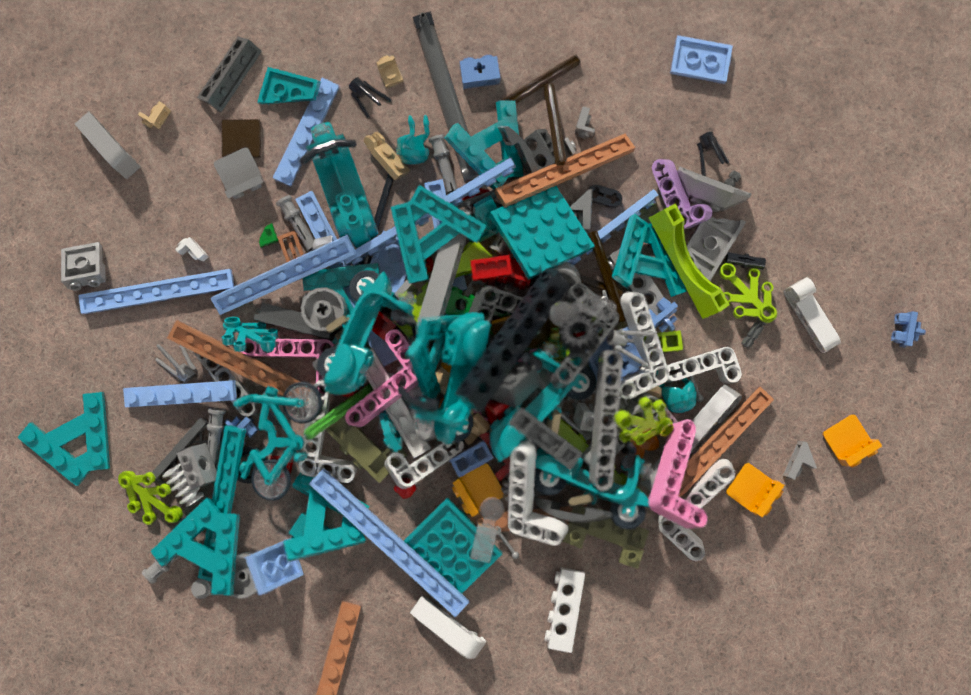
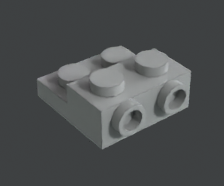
(82, 266)

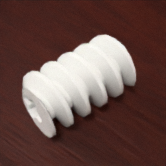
(180, 483)

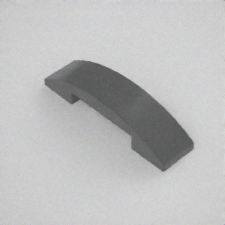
(512, 138)
(545, 438)
(590, 516)

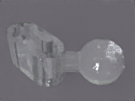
(563, 311)
(491, 510)

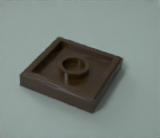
(240, 135)

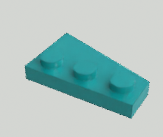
(287, 87)
(392, 436)

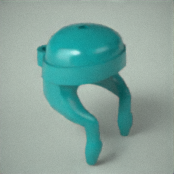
(411, 147)
(678, 399)

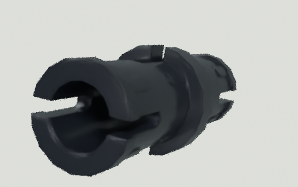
(745, 260)

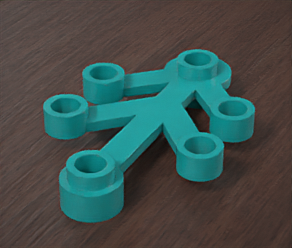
(250, 331)

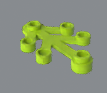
(749, 295)
(663, 426)
(129, 481)

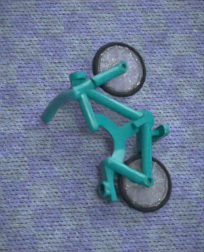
(302, 405)

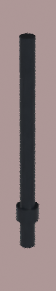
(380, 211)

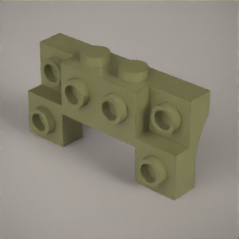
(362, 448)
(630, 540)

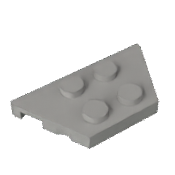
(712, 243)

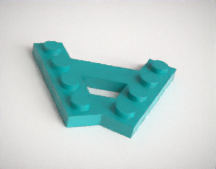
(472, 147)
(417, 250)
(631, 261)
(337, 279)
(420, 360)
(50, 444)
(314, 539)
(219, 562)

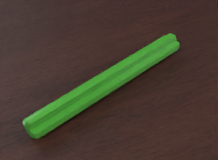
(337, 413)

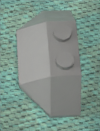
(710, 192)

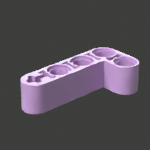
(678, 191)

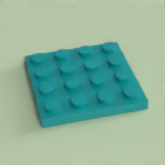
(541, 231)
(447, 543)

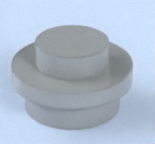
(201, 588)

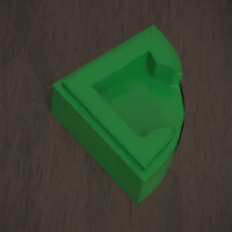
(268, 236)

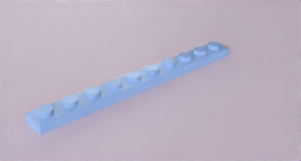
(454, 198)
(321, 228)
(389, 542)

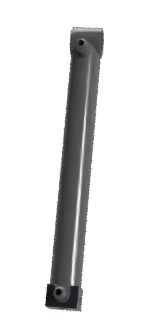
(442, 82)

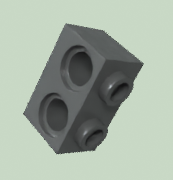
(544, 148)

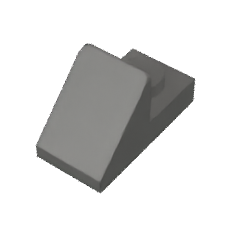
(584, 203)
(800, 456)

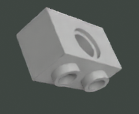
(197, 466)

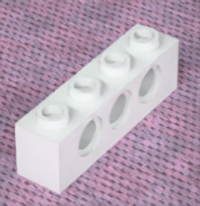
(564, 640)

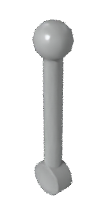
(700, 398)
(515, 555)

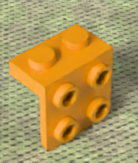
(850, 441)
(476, 487)
(755, 490)

